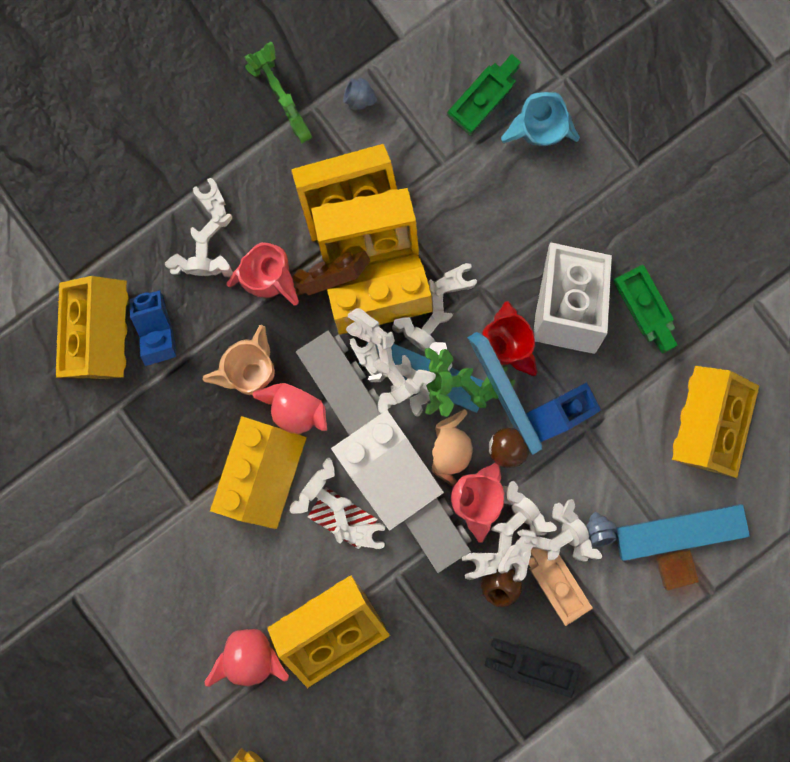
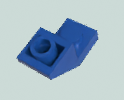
(153, 327)

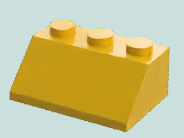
(343, 179)
(376, 223)
(384, 292)
(91, 328)
(715, 421)
(258, 473)
(327, 632)

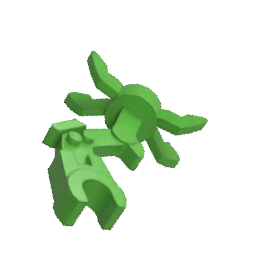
(264, 60)
(445, 382)

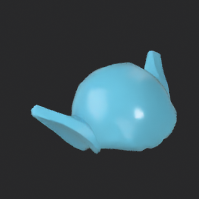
(542, 121)

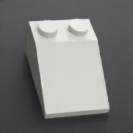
(573, 299)
(387, 470)

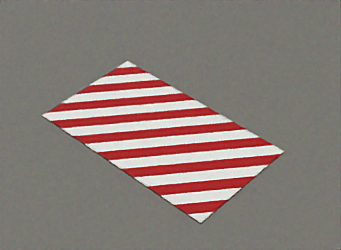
(325, 515)

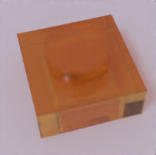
(677, 569)

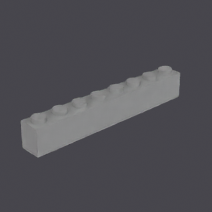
(356, 407)

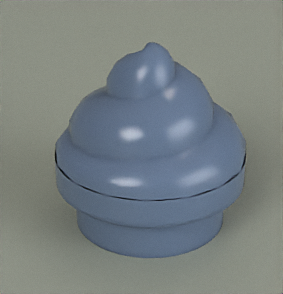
(359, 94)
(601, 530)

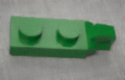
(484, 95)
(647, 307)

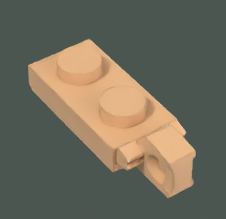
(559, 586)

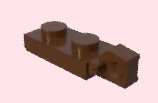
(325, 276)

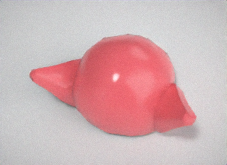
(265, 273)
(293, 408)
(479, 499)
(246, 660)

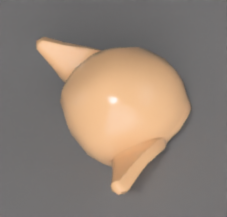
(245, 365)
(452, 448)

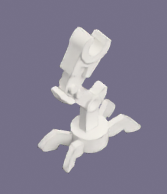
(201, 264)
(449, 283)
(368, 329)
(369, 354)
(525, 512)
(573, 532)
(359, 534)

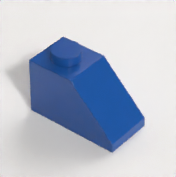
(563, 412)

